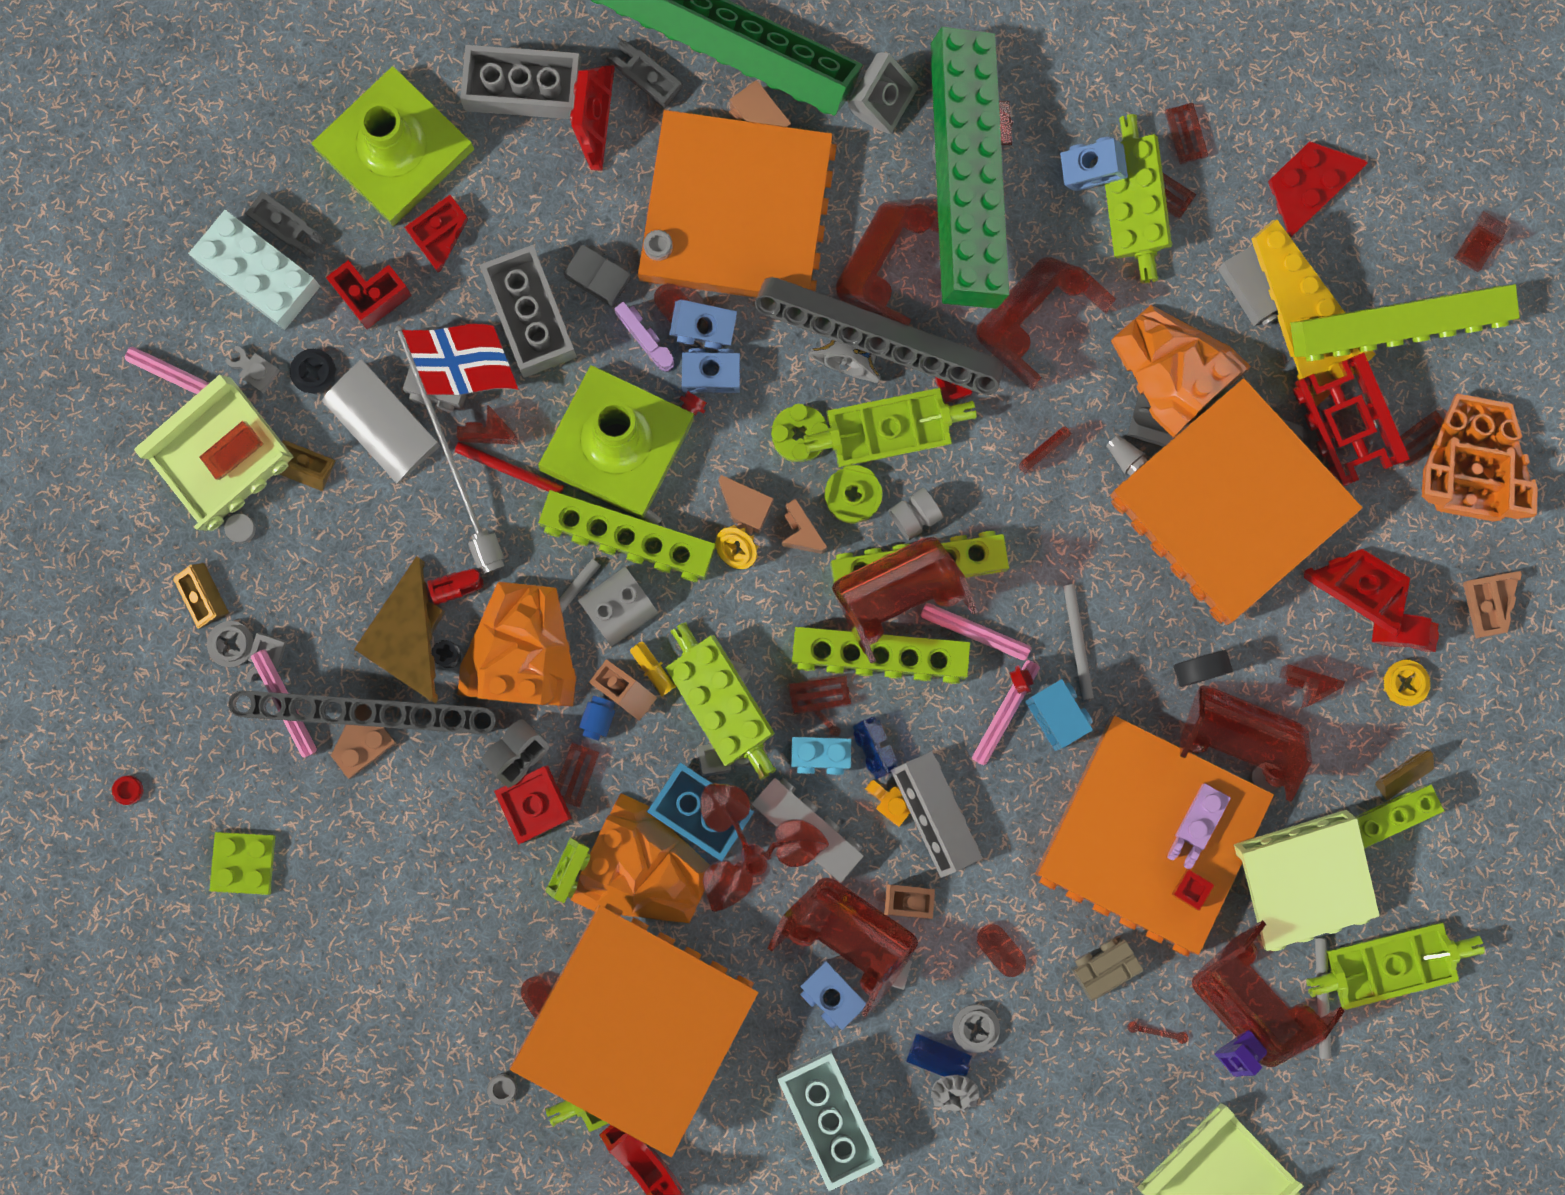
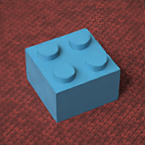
(1060, 714)

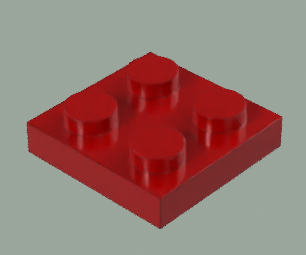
(533, 805)

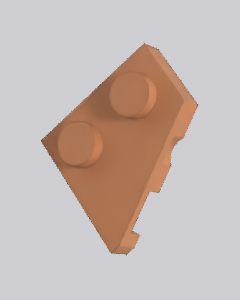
(1491, 602)
(360, 744)

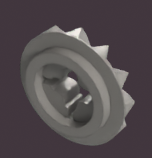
(217, 647)
(989, 1023)
(958, 1086)

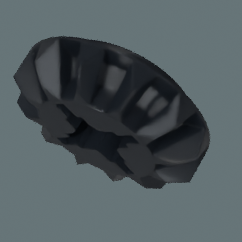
(316, 358)

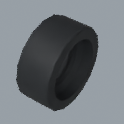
(1203, 668)

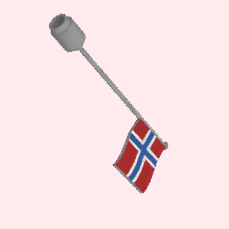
(460, 363)

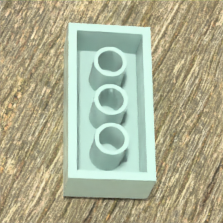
(254, 269)
(829, 1120)

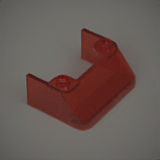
(859, 280)
(1001, 327)
(897, 585)
(1248, 734)
(853, 931)
(1248, 1003)

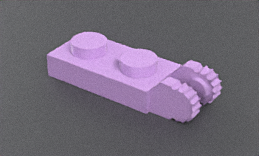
(646, 338)
(1199, 823)

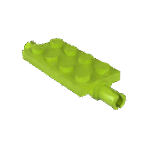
(1139, 202)
(889, 427)
(720, 701)
(1394, 965)

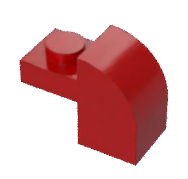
(1415, 632)

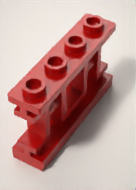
(1375, 409)

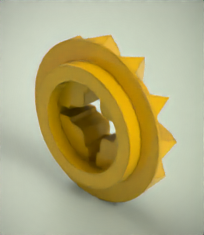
(727, 549)
(1420, 683)

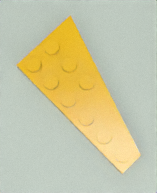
(1299, 297)

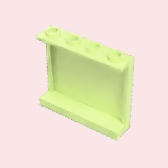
(194, 429)
(1308, 880)
(1220, 1160)

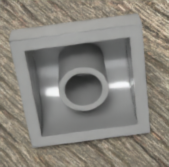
(882, 93)
(618, 606)

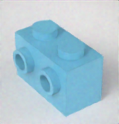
(821, 753)

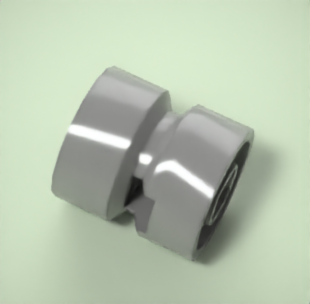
(913, 515)

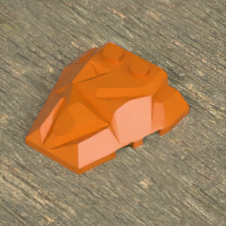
(1176, 366)
(1479, 463)
(520, 649)
(641, 867)

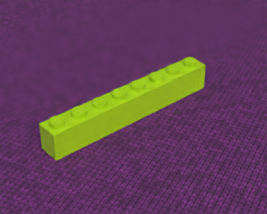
(1403, 321)

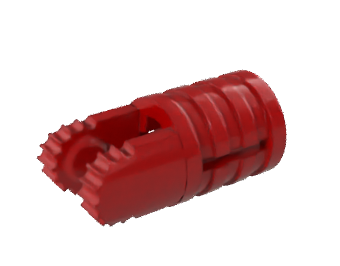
(454, 585)

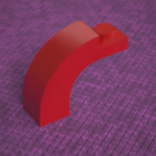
(641, 1162)

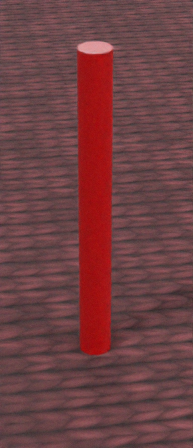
(508, 468)

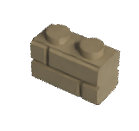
(1106, 969)

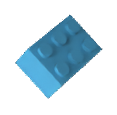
(680, 809)

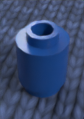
(597, 718)

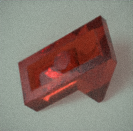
(1481, 241)
(494, 433)
(1317, 684)

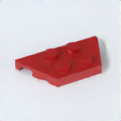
(592, 112)
(1311, 182)
(1366, 587)

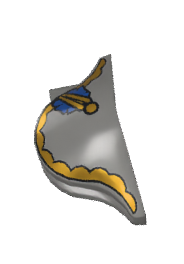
(837, 353)

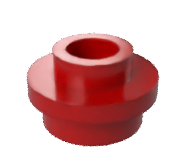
(693, 403)
(1021, 679)

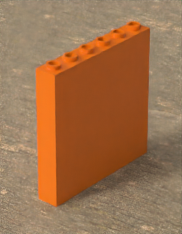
(737, 203)
(1234, 502)
(1124, 824)
(634, 1029)

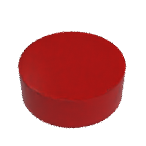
(127, 790)

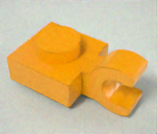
(891, 803)

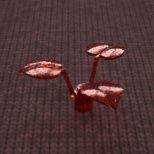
(727, 884)

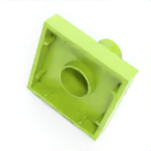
(399, 167)
(623, 467)

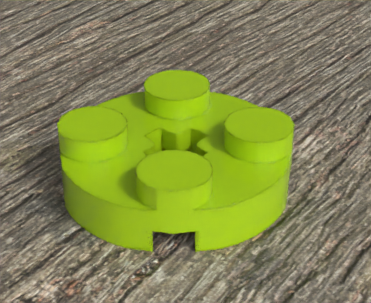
(783, 433)
(843, 481)

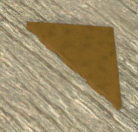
(402, 634)

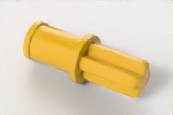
(652, 668)

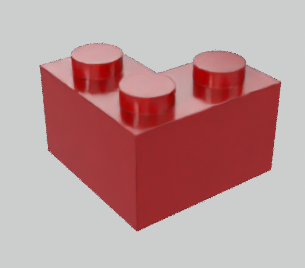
(371, 298)

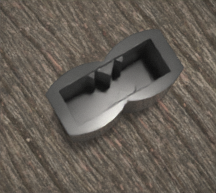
(597, 275)
(515, 753)

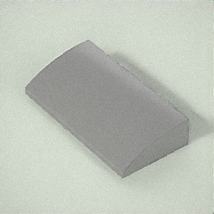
(380, 422)

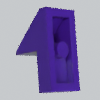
(1242, 1055)

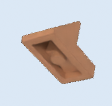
(807, 536)
(909, 901)

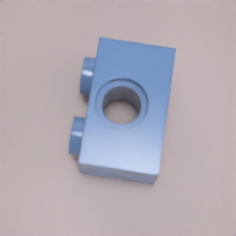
(1109, 167)
(719, 320)
(725, 381)
(845, 1009)

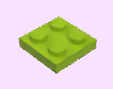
(573, 859)
(242, 863)

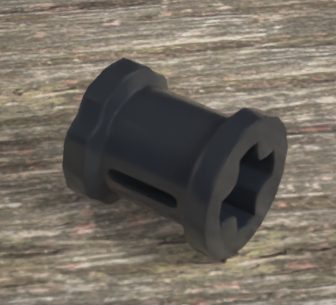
(443, 646)

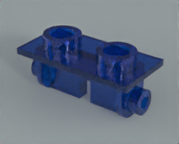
(868, 736)
(938, 1057)

